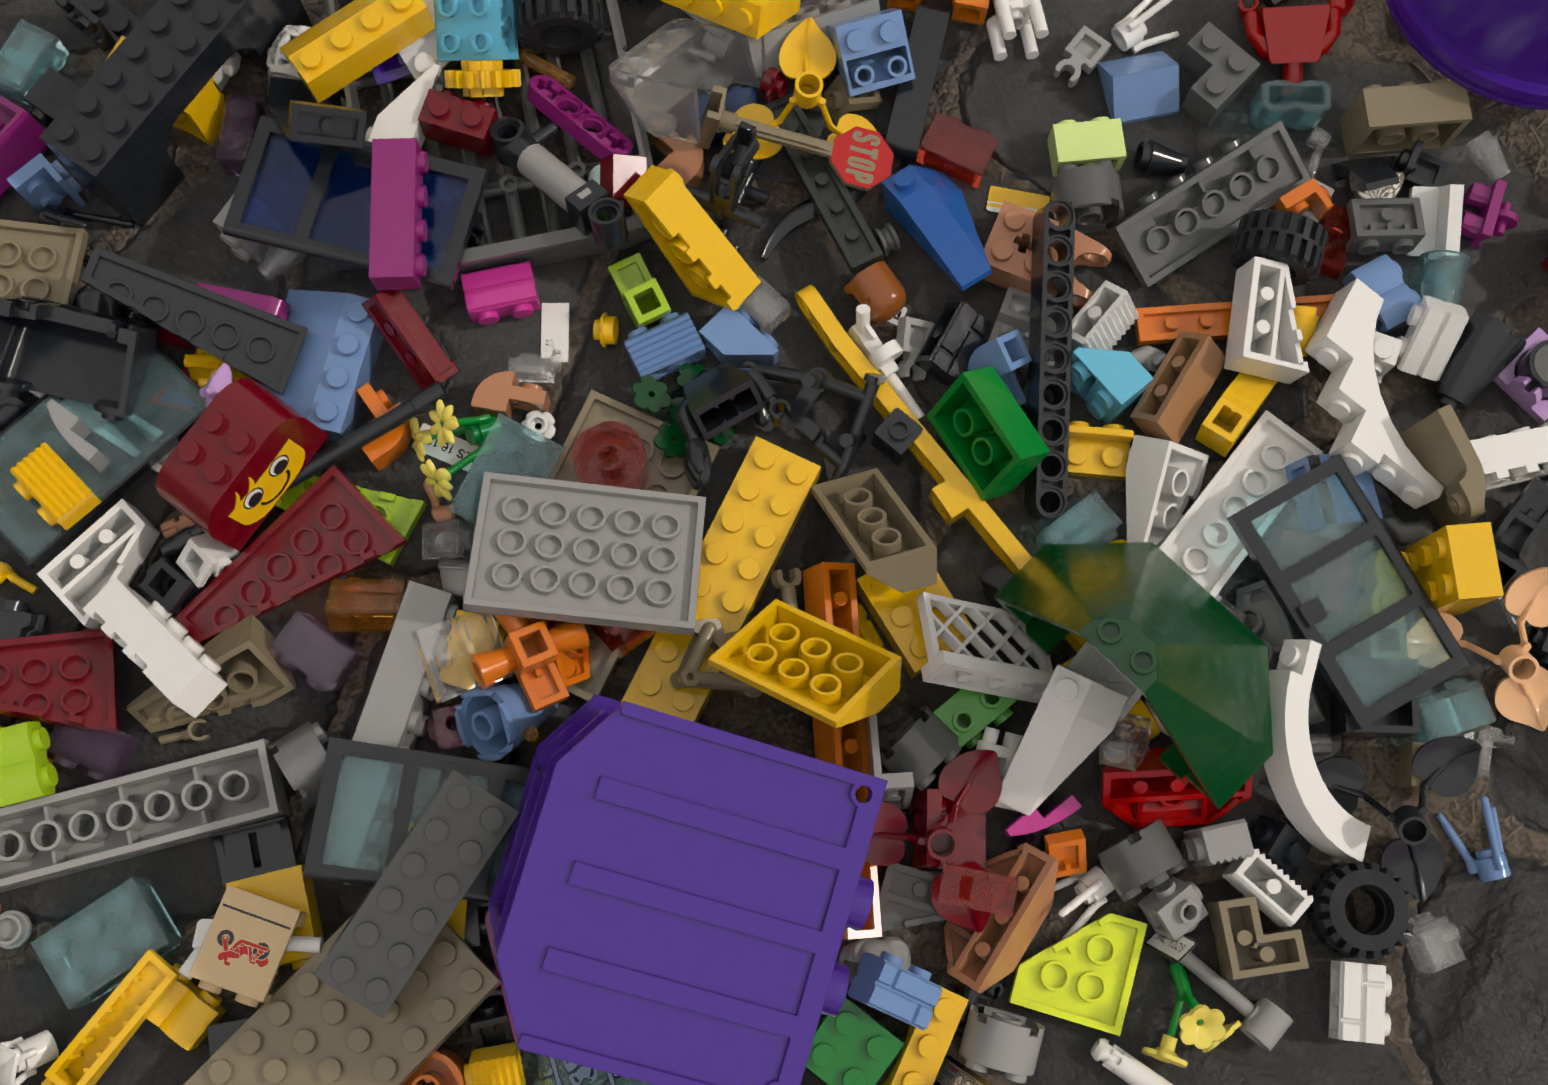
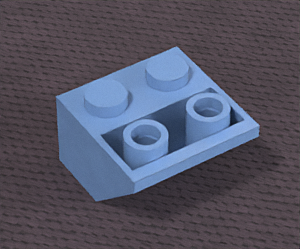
(872, 51)

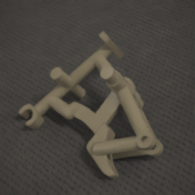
(711, 634)

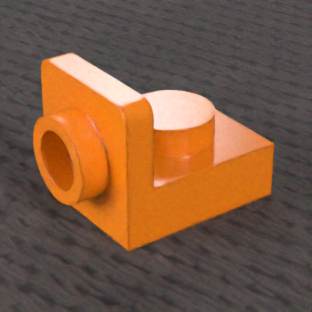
(1304, 197)
(1069, 850)

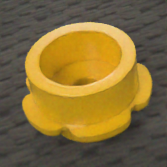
(606, 330)

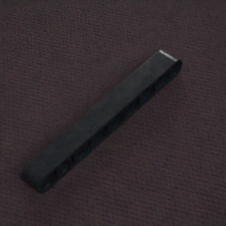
(1059, 345)

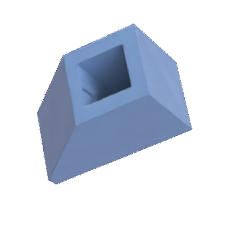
(735, 340)

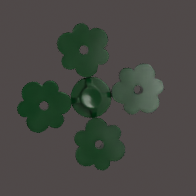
(653, 396)

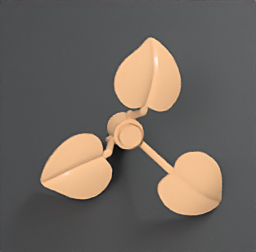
(1524, 692)

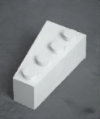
(1513, 456)
(158, 646)

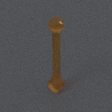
(532, 734)

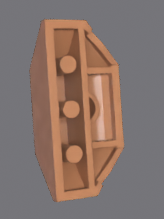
(994, 953)

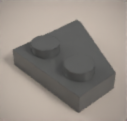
(906, 898)

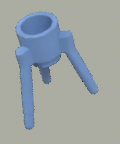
(1490, 861)

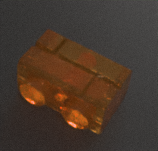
(364, 604)

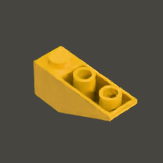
(1234, 412)

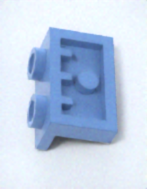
(45, 183)

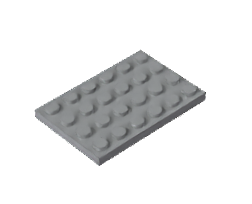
(586, 554)

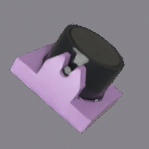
(1531, 378)

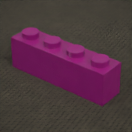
(397, 214)

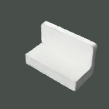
(1441, 217)

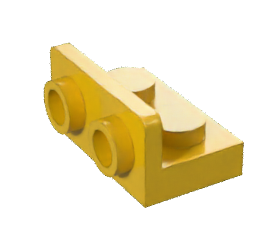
(1098, 450)

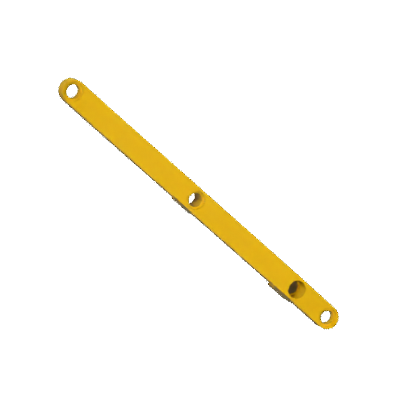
(954, 493)

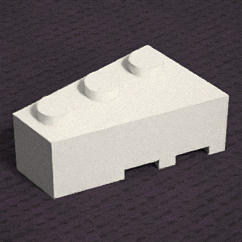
(1263, 324)
(106, 550)

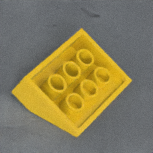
(811, 665)

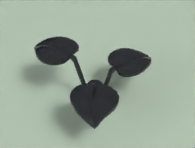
(1417, 856)

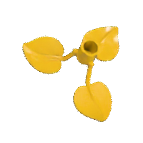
(808, 59)

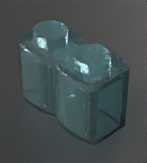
(1296, 105)
(1453, 710)

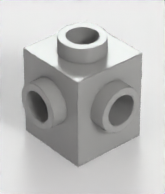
(1174, 908)

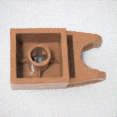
(1012, 268)

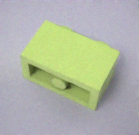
(1086, 143)

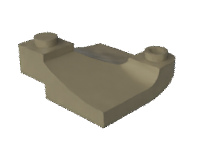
(1450, 458)

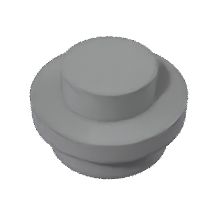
(14, 929)

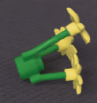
(443, 430)

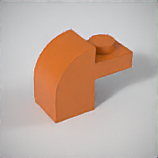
(394, 443)

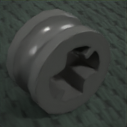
(887, 239)

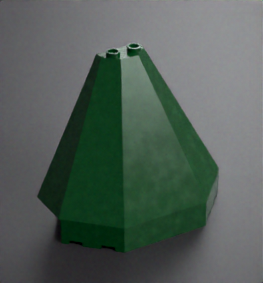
(1169, 640)

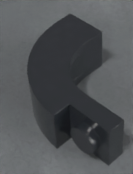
(1518, 528)

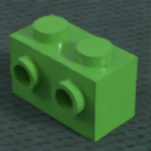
(971, 712)

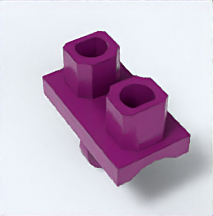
(1492, 216)

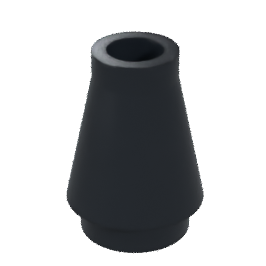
(1158, 159)

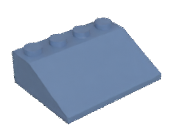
(333, 359)

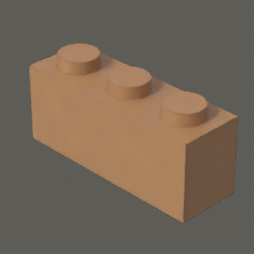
(1179, 387)

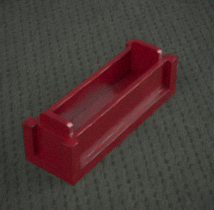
(409, 337)

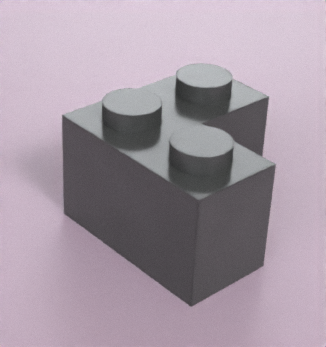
(1221, 73)

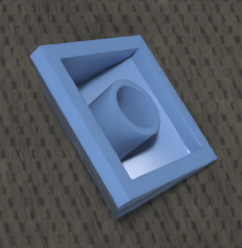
(1140, 86)

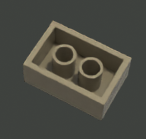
(1397, 116)

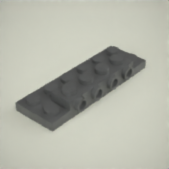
(1208, 202)

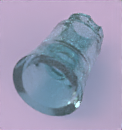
(1443, 274)

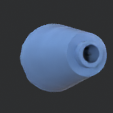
(496, 719)

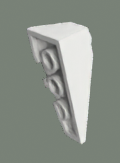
(1062, 733)

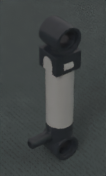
(585, 202)

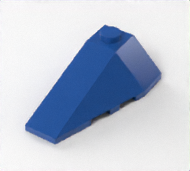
(939, 221)

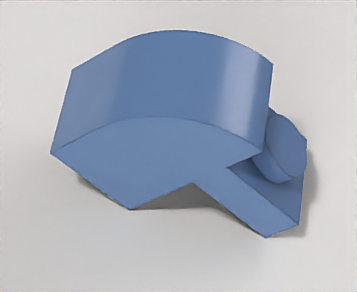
(1005, 355)

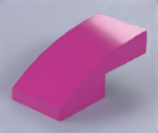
(1035, 822)

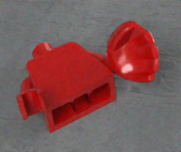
(1294, 33)

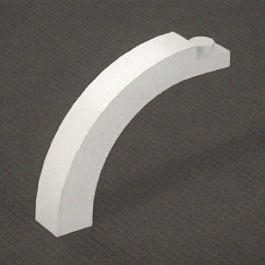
(1293, 767)

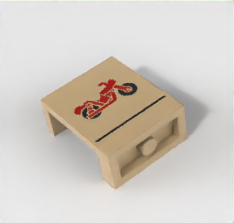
(245, 945)

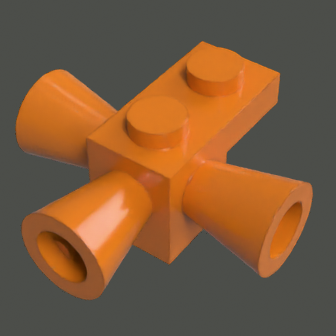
(531, 655)

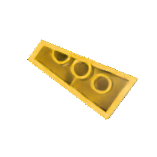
(690, 239)

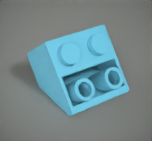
(1107, 381)

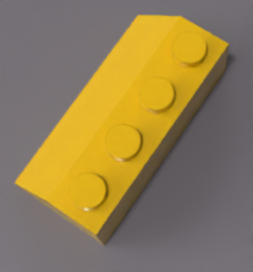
(355, 42)

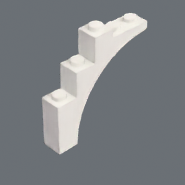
(1353, 397)

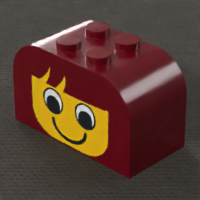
(238, 461)

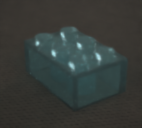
(505, 450)
(105, 942)

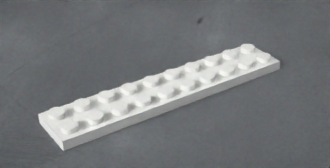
(1203, 538)

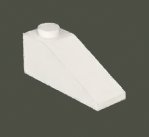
(401, 115)

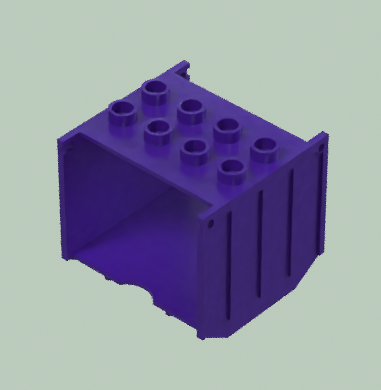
(679, 898)

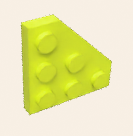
(1084, 974)

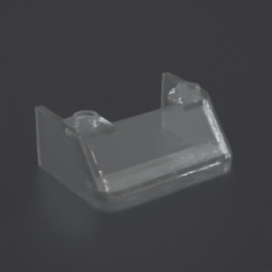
(666, 68)

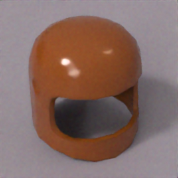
(879, 290)

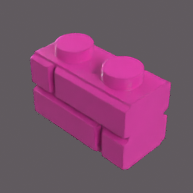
(501, 293)

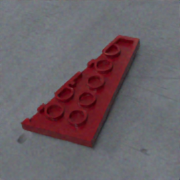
(307, 546)
(61, 679)

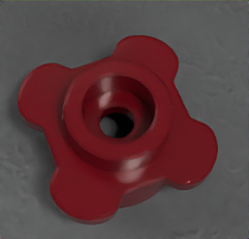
(774, 84)

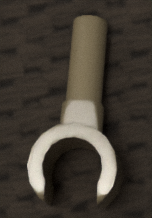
(186, 734)

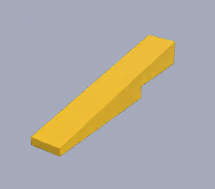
(113, 1023)

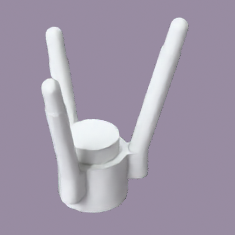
(1132, 29)
(1091, 888)

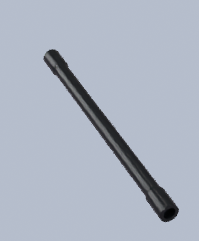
(416, 405)

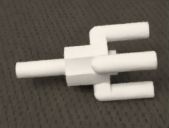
(1012, 16)

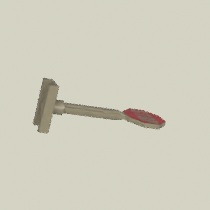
(856, 156)

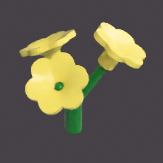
(1198, 1027)

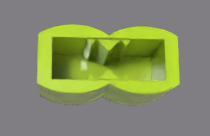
(24, 764)

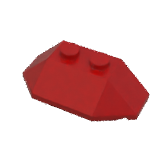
(1156, 794)

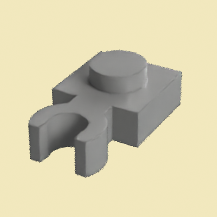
(1082, 53)
(911, 337)

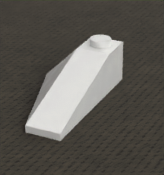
(1159, 485)

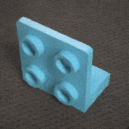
(476, 30)

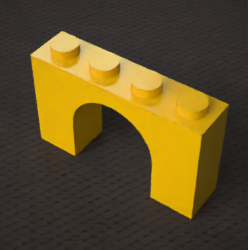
(744, 16)

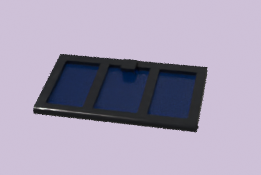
(320, 202)

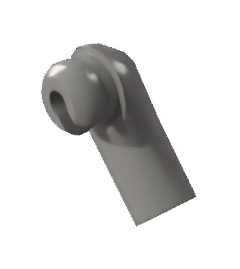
(1149, 357)

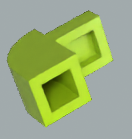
(639, 291)

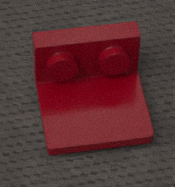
(932, 810)

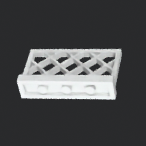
(978, 674)

